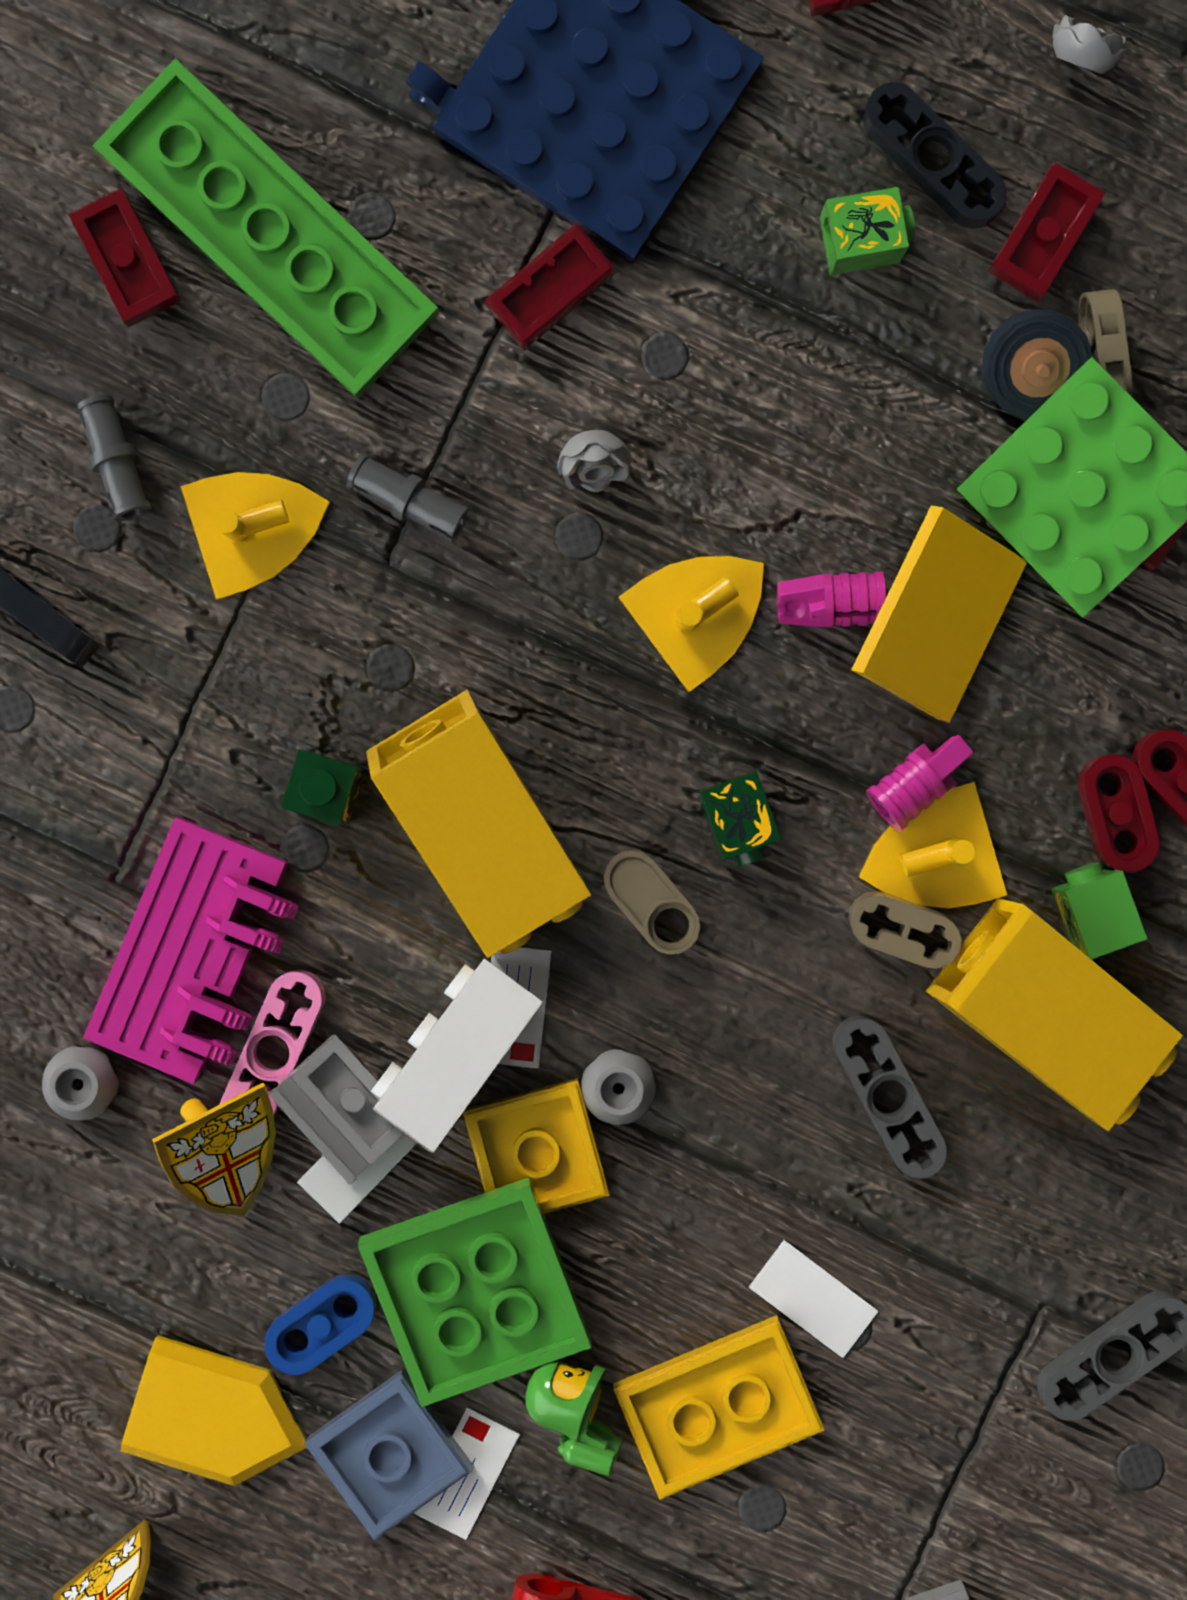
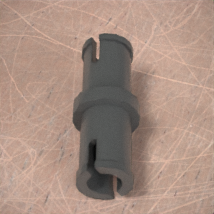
(113, 457)
(407, 497)

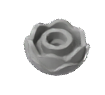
(1087, 45)
(594, 460)
(612, 1068)
(98, 1079)

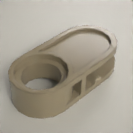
(1104, 324)
(643, 892)

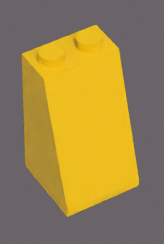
(476, 825)
(1056, 1013)

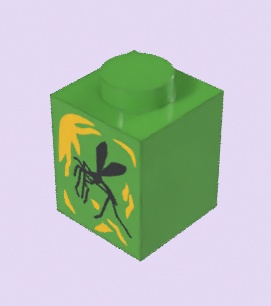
(866, 230)
(1098, 910)

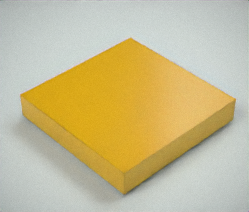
(542, 1138)

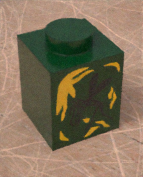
(323, 787)
(739, 818)

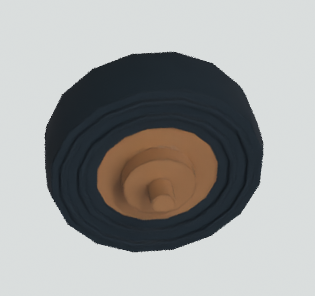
(1032, 359)

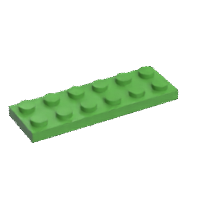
(266, 228)

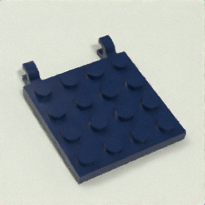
(594, 107)

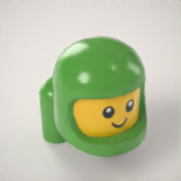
(567, 1403)

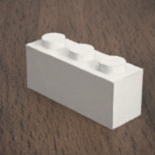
(454, 1054)

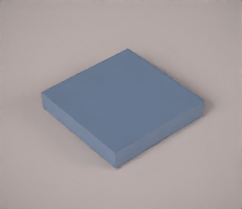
(388, 1455)

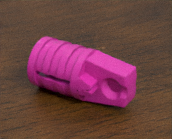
(831, 599)
(918, 782)

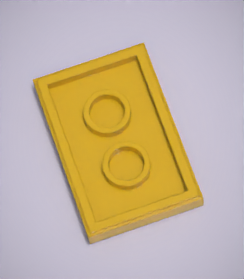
(939, 614)
(718, 1407)

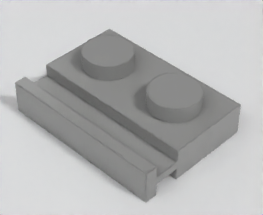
(334, 1106)

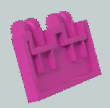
(183, 947)

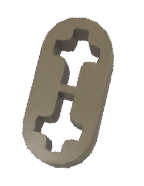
(899, 942)

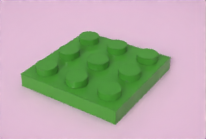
(1084, 487)
(475, 1292)

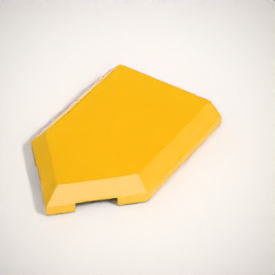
(209, 1415)

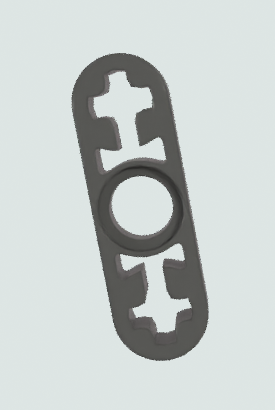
(924, 1127)
(1113, 1382)

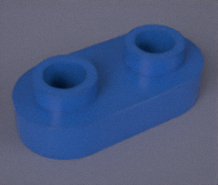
(322, 1322)

